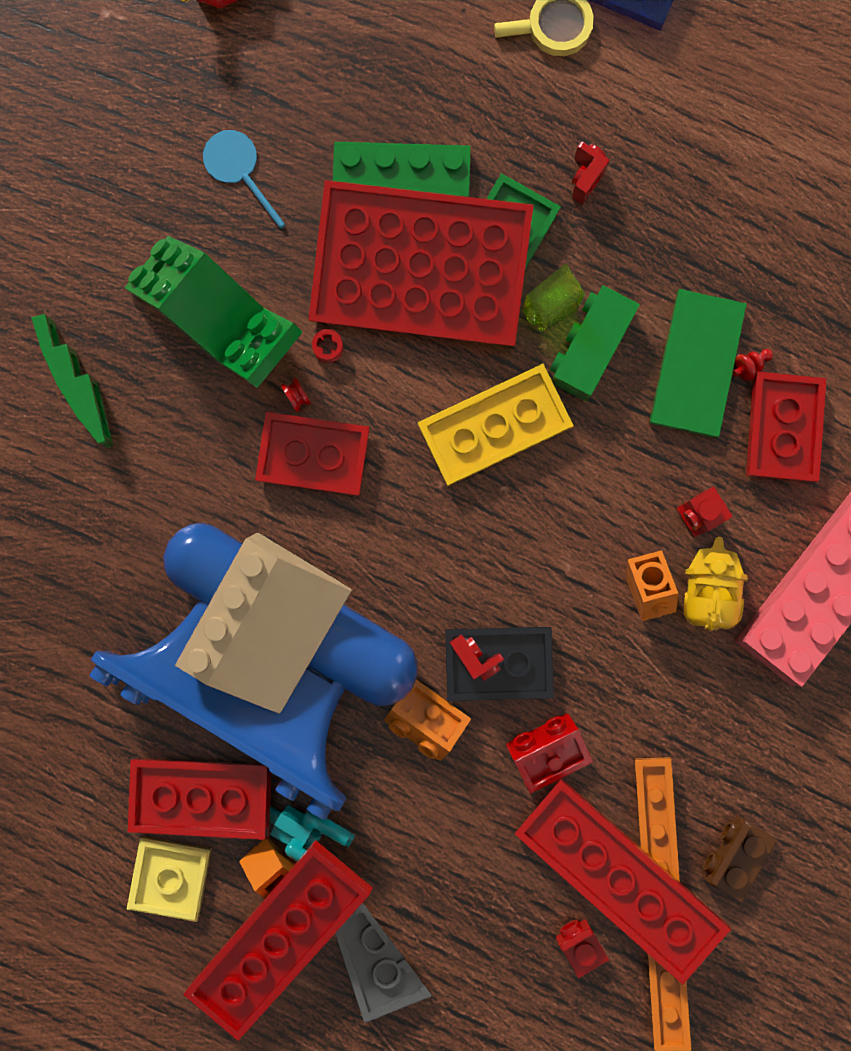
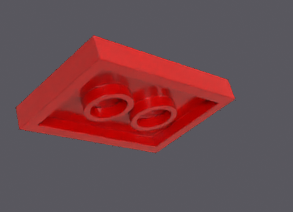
(786, 427)
(312, 454)

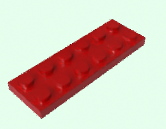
(623, 881)
(278, 940)

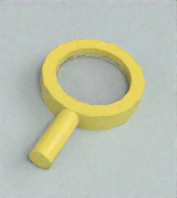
(554, 25)

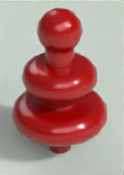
(748, 365)

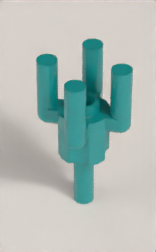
(301, 830)

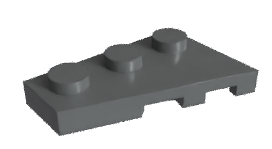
(376, 967)

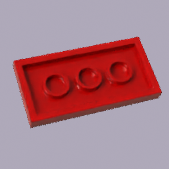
(199, 798)

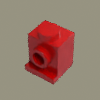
(704, 512)

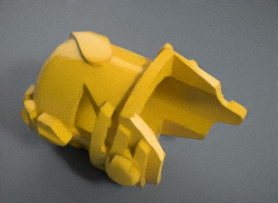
(715, 588)

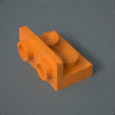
(427, 721)

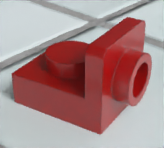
(590, 173)
(469, 652)
(581, 947)

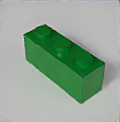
(593, 342)

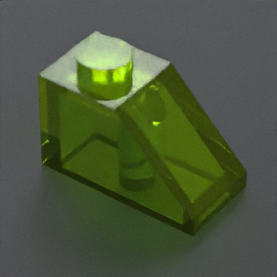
(553, 299)

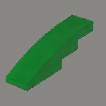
(79, 390)

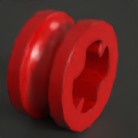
(318, 351)
(296, 394)

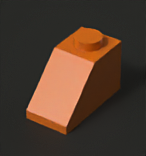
(266, 866)

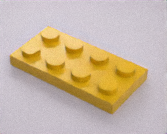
(495, 425)

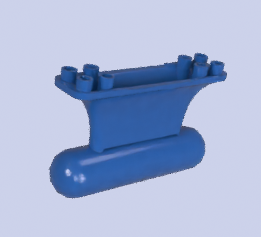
(291, 744)

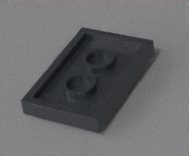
(523, 672)

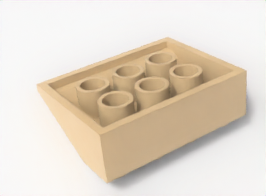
(263, 624)

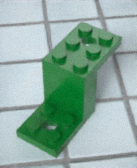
(212, 310)

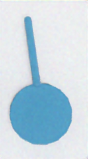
(232, 158)

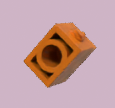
(652, 585)

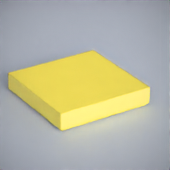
(169, 878)

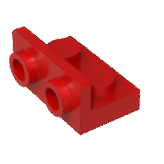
(549, 752)

